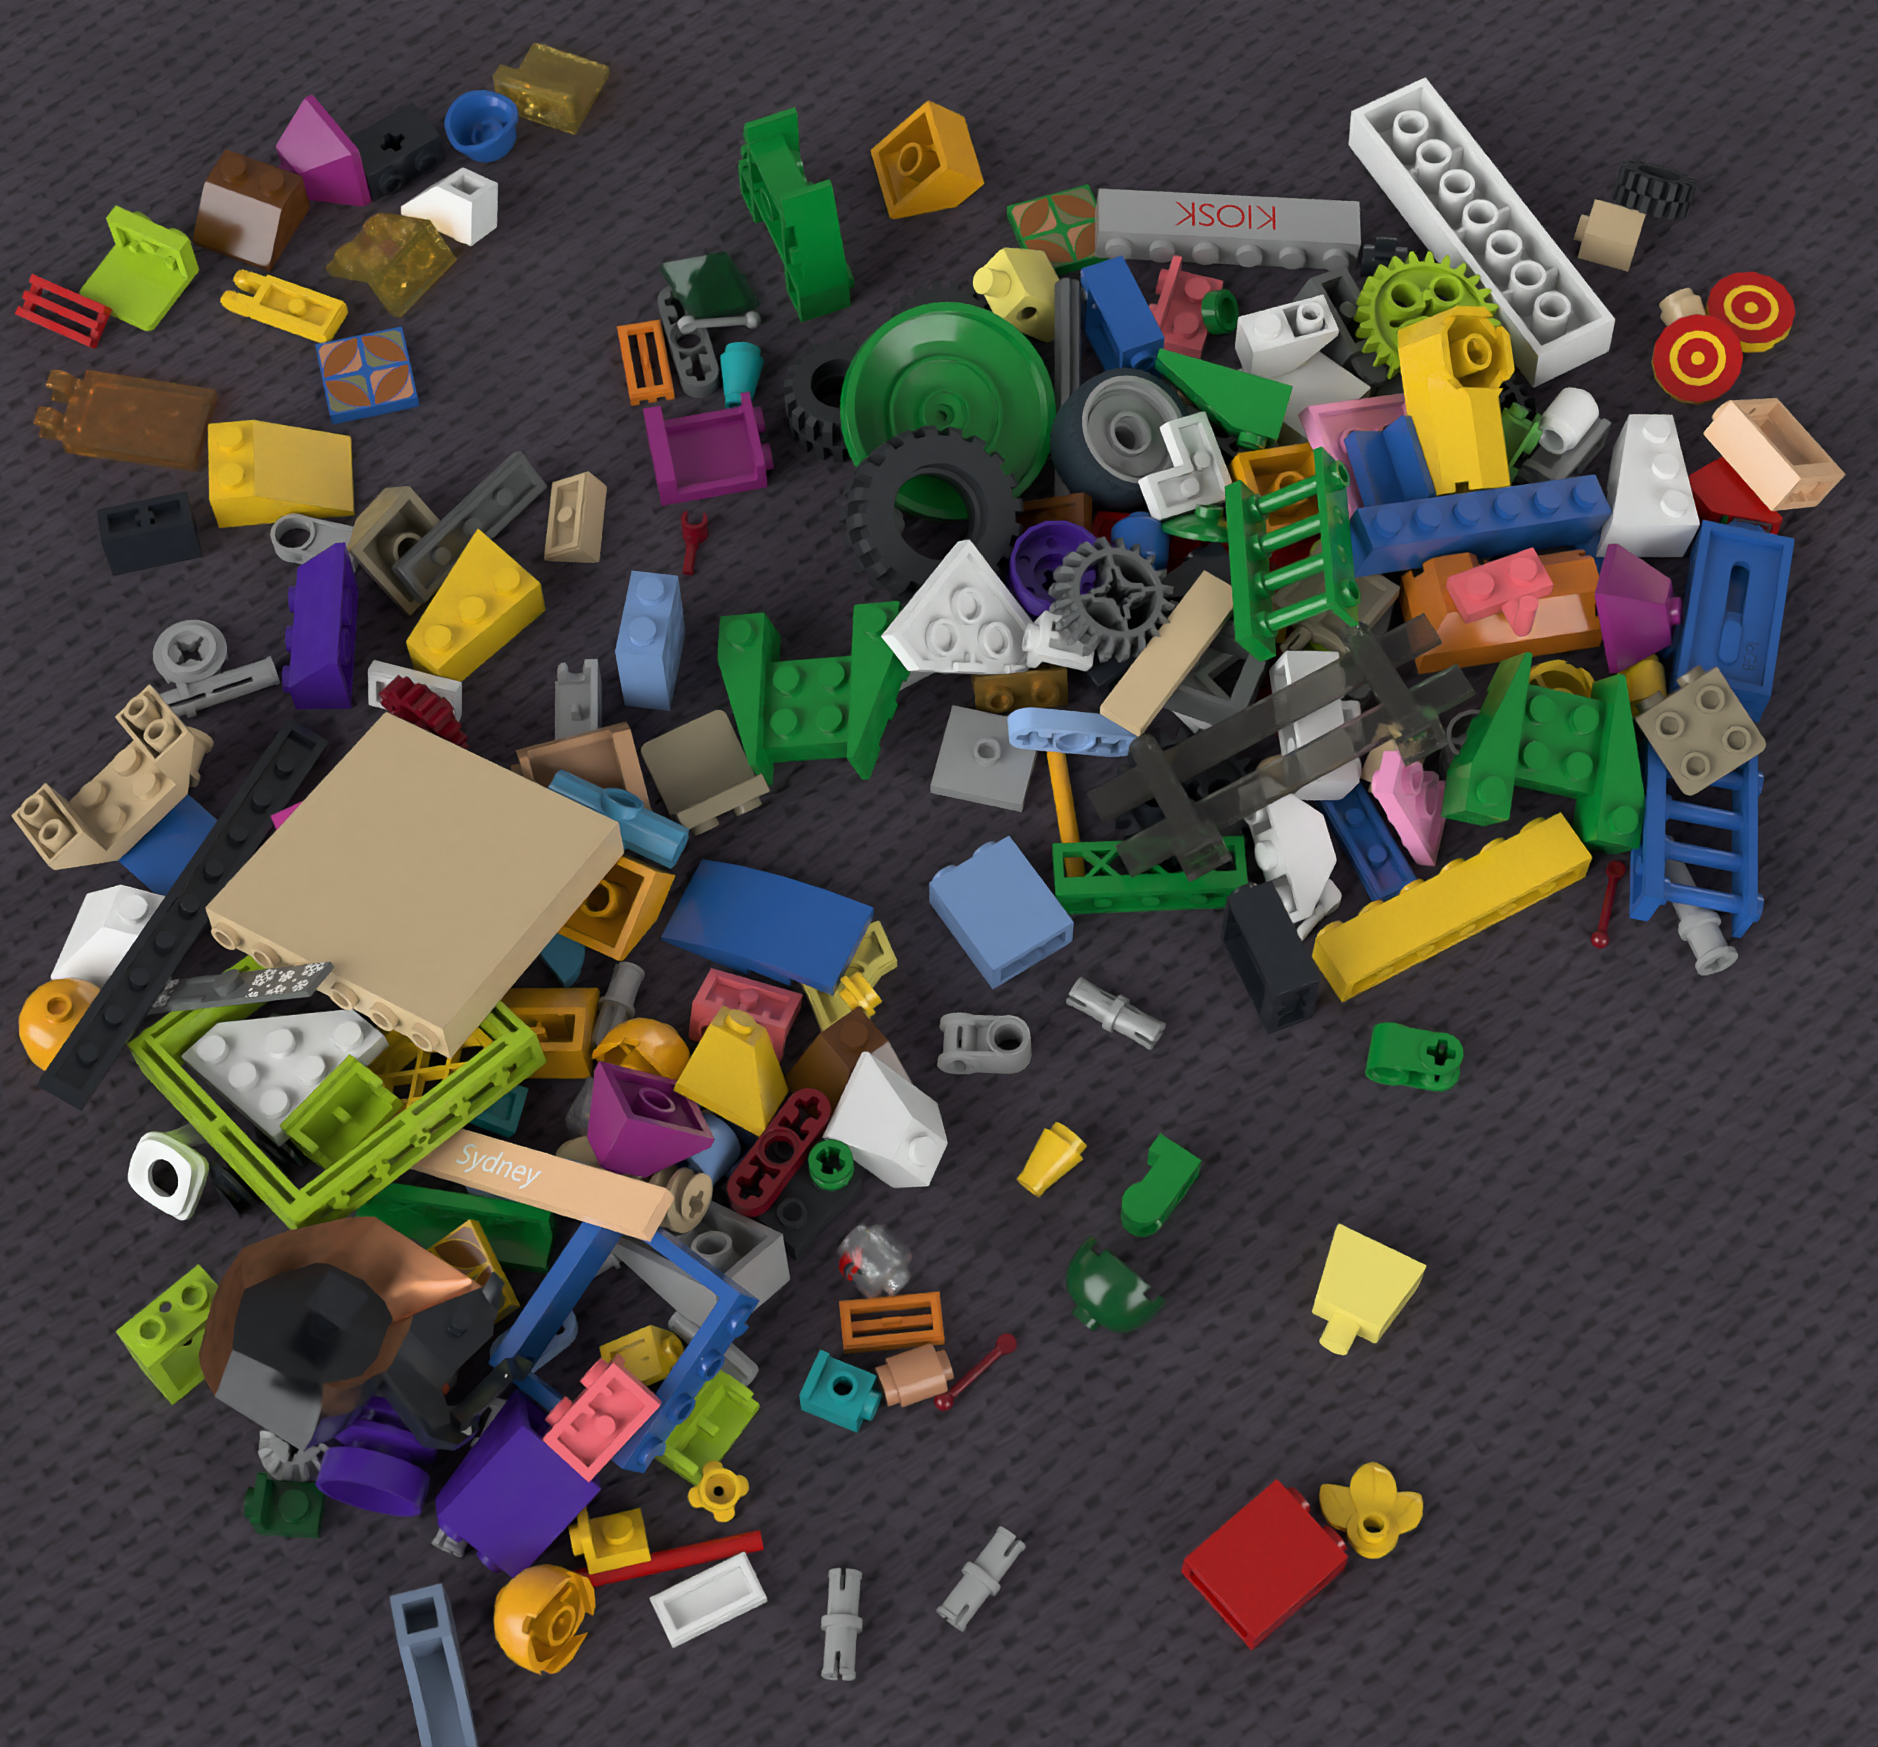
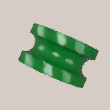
(837, 1179)

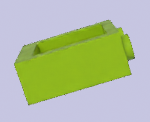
(159, 1337)

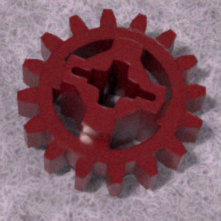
(423, 709)

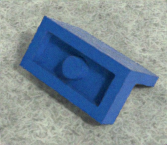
(1389, 464)

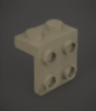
(1699, 729)
(702, 772)

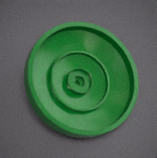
(952, 370)

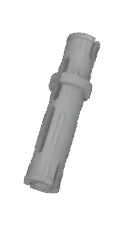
(262, 675)

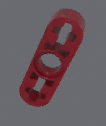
(748, 1173)

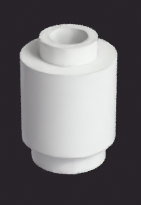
(1567, 420)

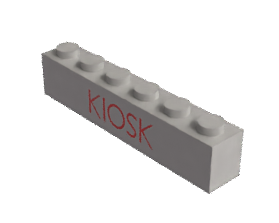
(1227, 229)

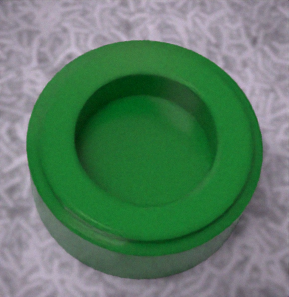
(1220, 312)

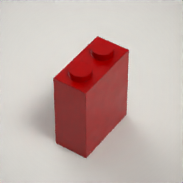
(1265, 1563)

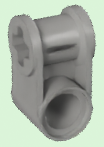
(980, 1044)

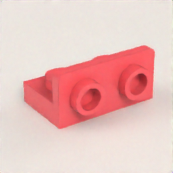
(1180, 308)
(767, 1004)
(600, 1418)

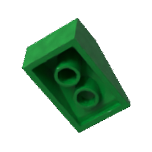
(1233, 400)

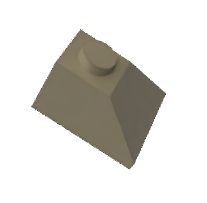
(386, 534)

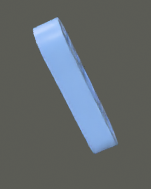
(1067, 732)

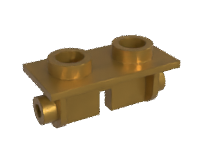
(1013, 691)

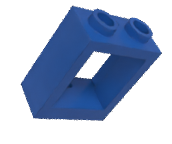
(1118, 318)

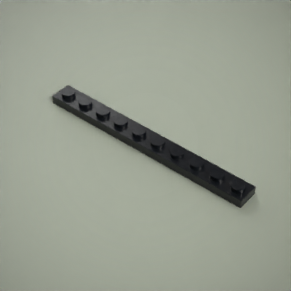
(181, 917)

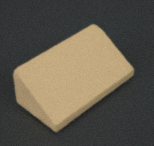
(576, 519)

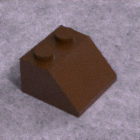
(249, 210)

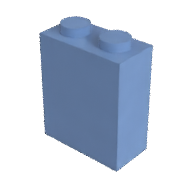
(650, 640)
(1000, 911)

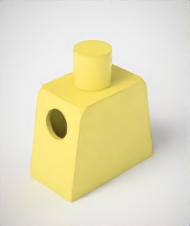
(1021, 290)
(1362, 1289)

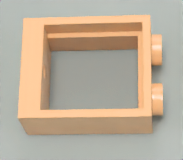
(1773, 453)

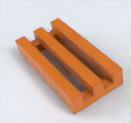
(651, 391)
(897, 1340)

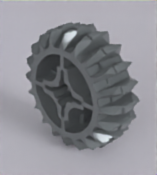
(1110, 566)

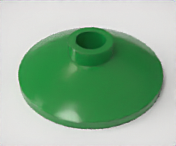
(1204, 525)

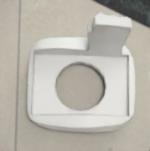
(188, 1163)

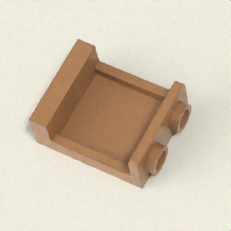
(598, 756)

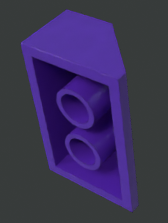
(322, 632)

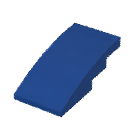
(768, 925)

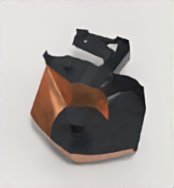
(344, 1310)

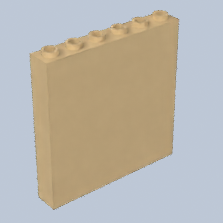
(417, 882)

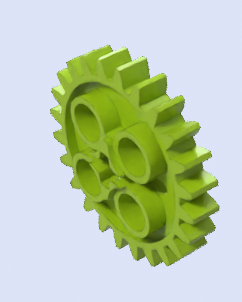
(1417, 288)

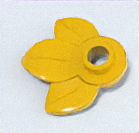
(1374, 1503)

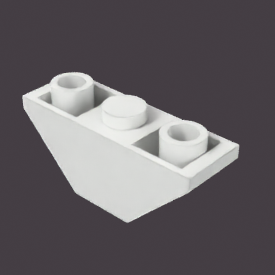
(1293, 852)

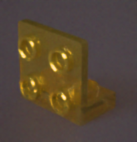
(552, 86)
(396, 258)

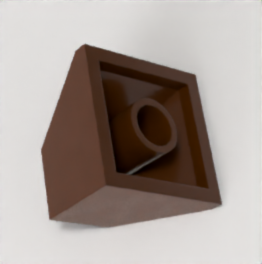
(834, 1055)

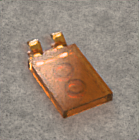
(128, 418)

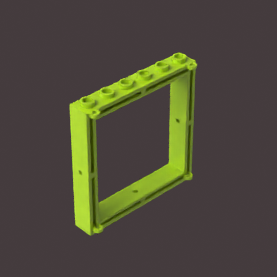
(160, 1060)

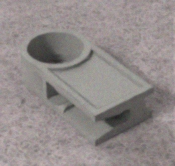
(322, 537)

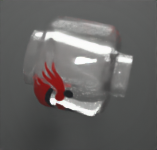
(874, 1260)

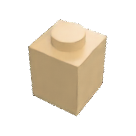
(1609, 234)

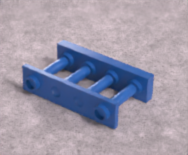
(1647, 867)

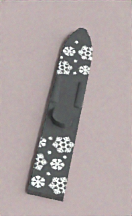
(241, 987)

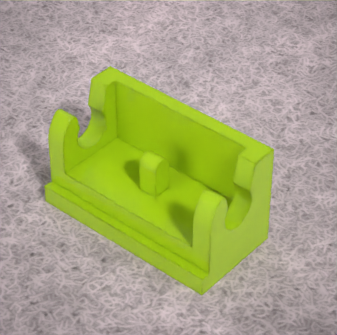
(340, 1113)
(713, 1426)

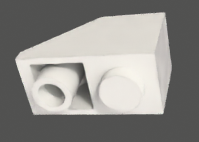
(458, 206)
(1284, 336)

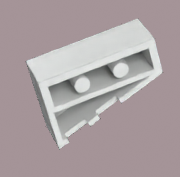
(1649, 491)

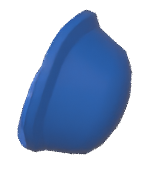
(482, 125)

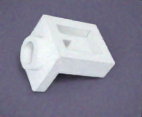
(1050, 645)

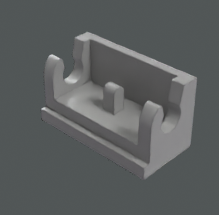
(1550, 466)
(578, 700)

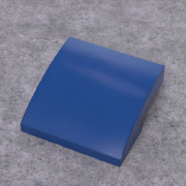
(169, 846)

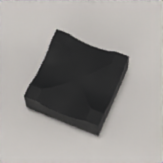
(802, 1206)

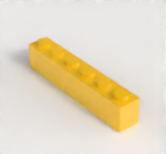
(1450, 906)

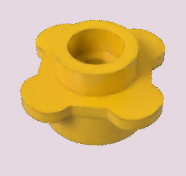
(716, 1476)

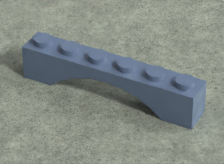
(434, 1667)

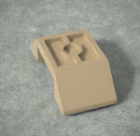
(122, 799)

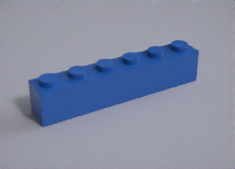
(1477, 522)

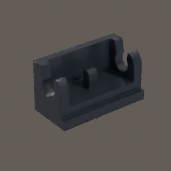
(149, 533)

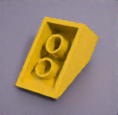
(277, 471)

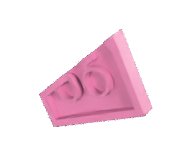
(1412, 805)

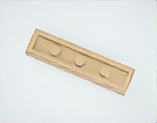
(1170, 657)

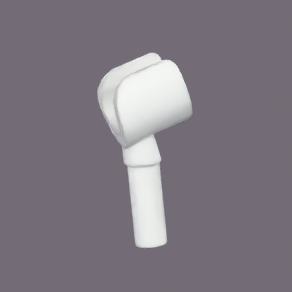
(1327, 904)

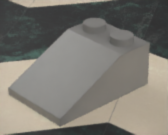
(730, 1242)

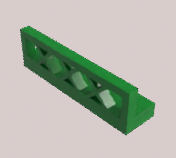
(1144, 891)
(516, 1231)

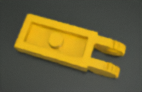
(286, 306)

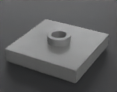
(981, 763)

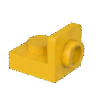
(647, 1352)
(610, 1540)

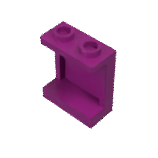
(708, 452)

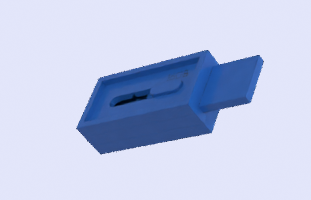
(1734, 609)

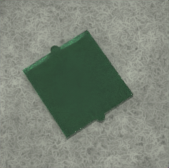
(709, 286)

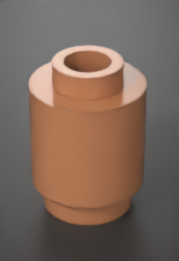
(914, 1375)

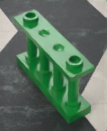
(1251, 547)

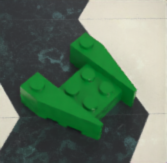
(797, 215)
(811, 704)
(1556, 747)

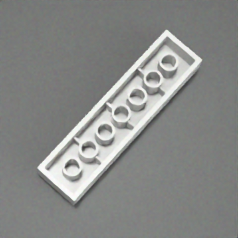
(1475, 217)

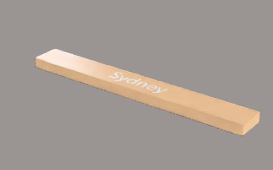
(549, 1183)

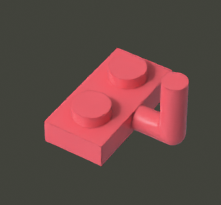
(1505, 586)

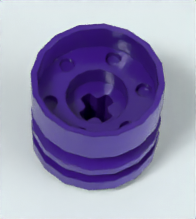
(1037, 557)
(378, 1464)

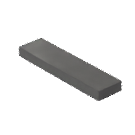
(486, 508)

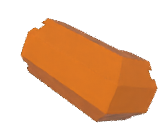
(1561, 624)

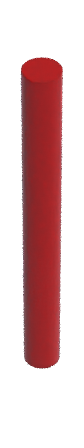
(680, 1558)

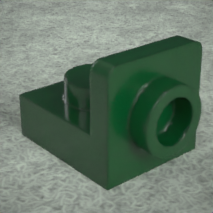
(284, 1507)

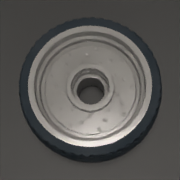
(1112, 436)

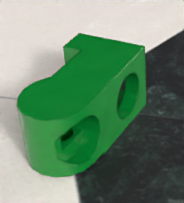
(1153, 1200)

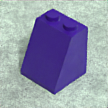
(512, 1490)

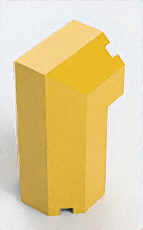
(1452, 394)

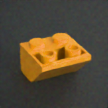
(562, 1024)

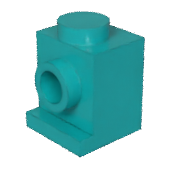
(848, 1410)

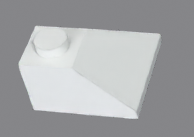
(104, 932)
(888, 1125)

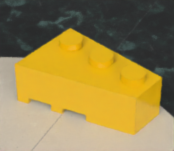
(474, 611)

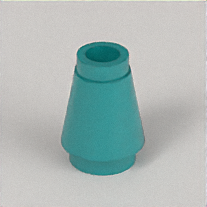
(740, 371)

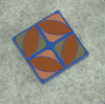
(367, 375)

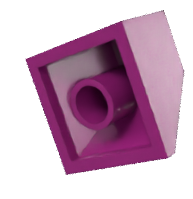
(323, 157)
(1634, 608)
(642, 1122)

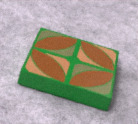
(1060, 227)

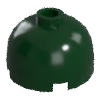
(1108, 1291)

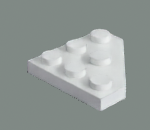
(961, 621)
(277, 1061)

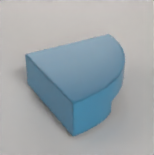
(564, 959)

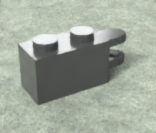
(1346, 348)

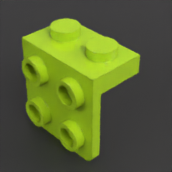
(142, 270)

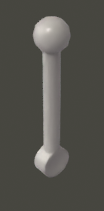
(688, 324)

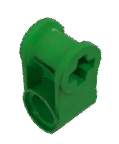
(1408, 1057)

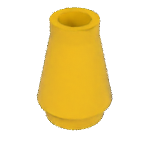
(1052, 1158)

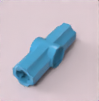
(639, 827)

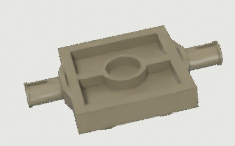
(1325, 628)

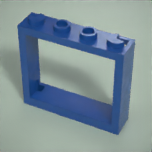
(696, 1365)

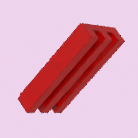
(33, 298)

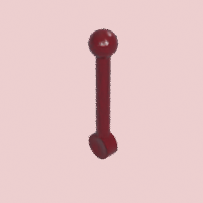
(1615, 871)
(1004, 1345)

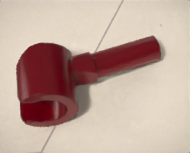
(693, 536)

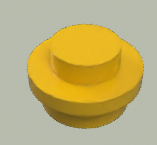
(859, 993)

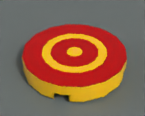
(1754, 308)
(1697, 359)

